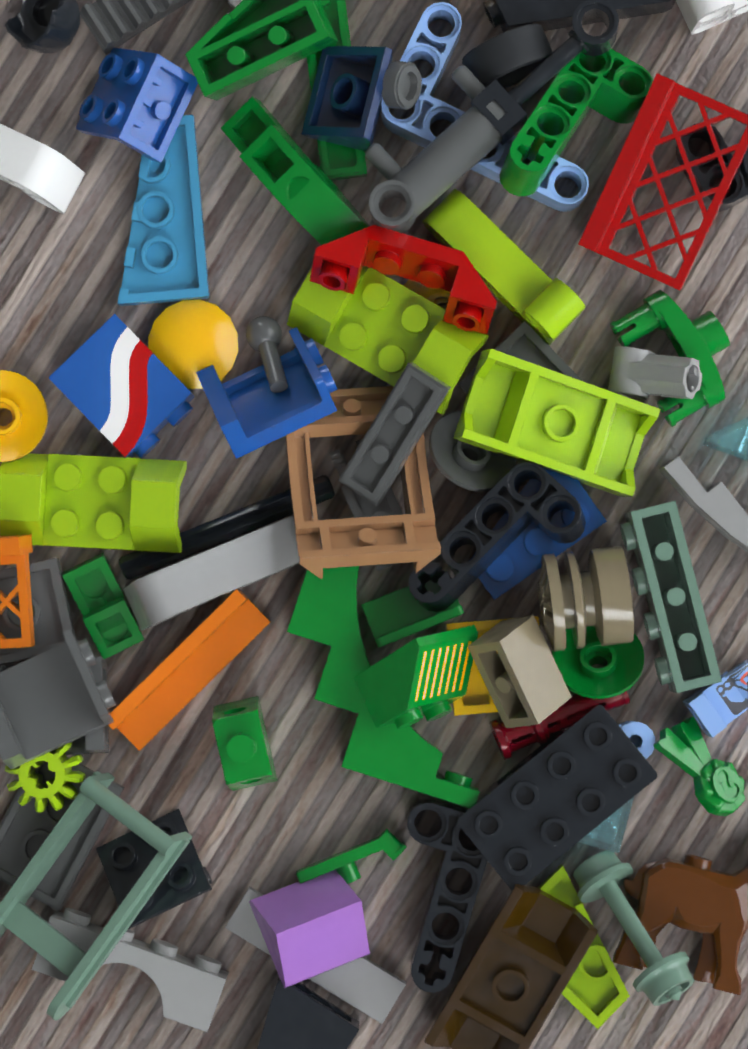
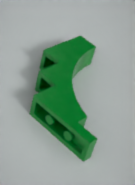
(403, 757)

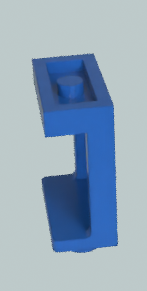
(256, 415)

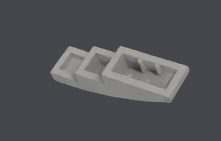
(714, 504)

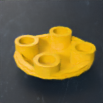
(193, 338)

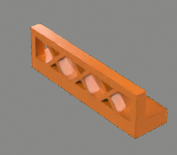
(188, 669)

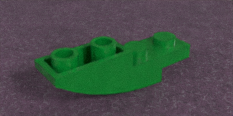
(291, 175)

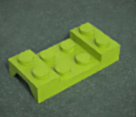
(555, 422)

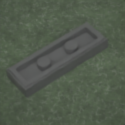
(394, 433)

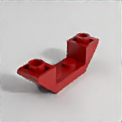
(390, 252)

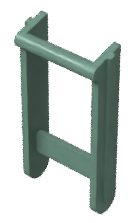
(47, 940)

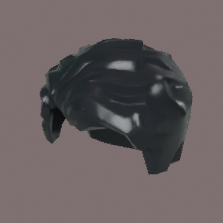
(45, 24)

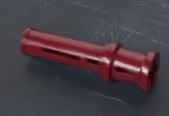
(577, 706)

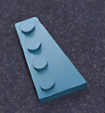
(167, 228)

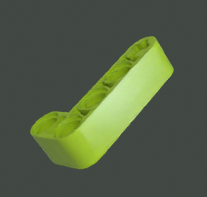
(504, 267)

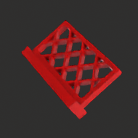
(632, 165)

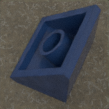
(347, 95)

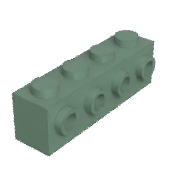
(672, 598)

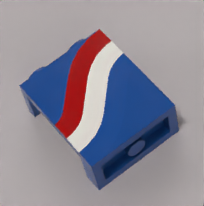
(123, 388)

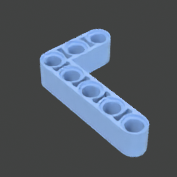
(429, 109)

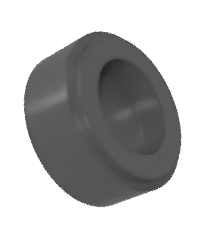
(401, 85)

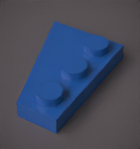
(525, 552)

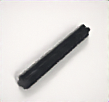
(222, 529)

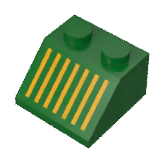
(419, 679)

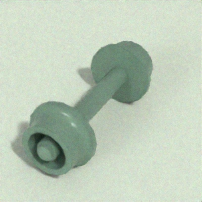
(664, 977)

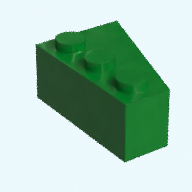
(257, 42)

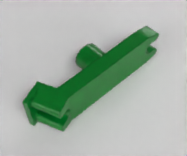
(345, 861)

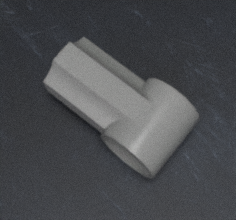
(642, 373)

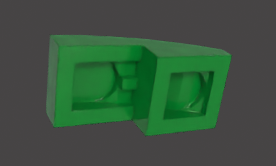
(103, 606)

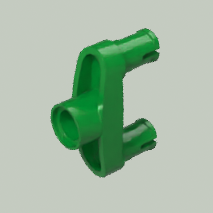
(690, 339)

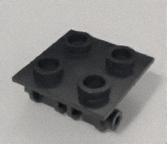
(130, 855)

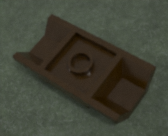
(514, 974)

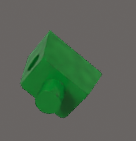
(243, 744)

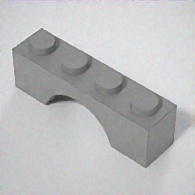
(186, 986)

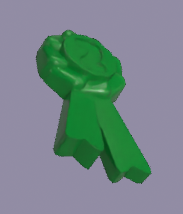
(715, 781)

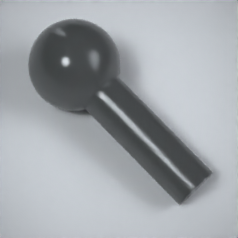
(264, 336)

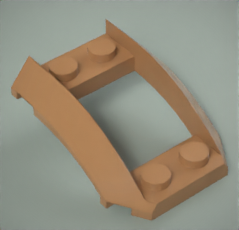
(360, 539)

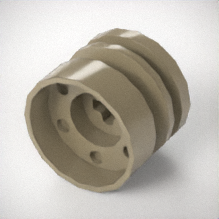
(587, 598)

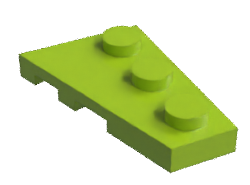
(595, 985)

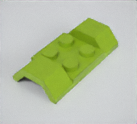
(385, 329)
(93, 501)

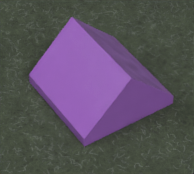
(312, 927)

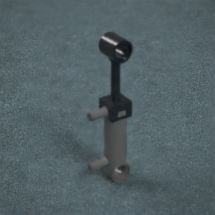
(489, 121)

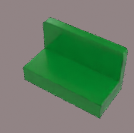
(401, 615)

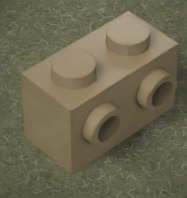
(521, 666)

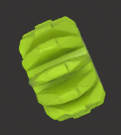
(56, 787)

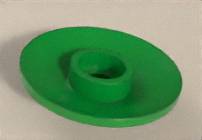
(621, 664)

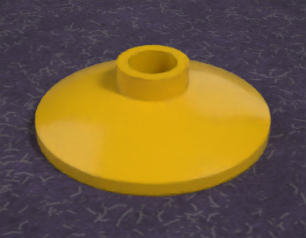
(28, 416)

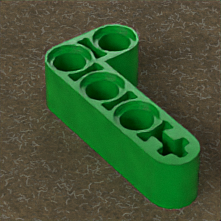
(601, 82)

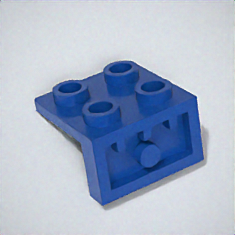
(137, 101)

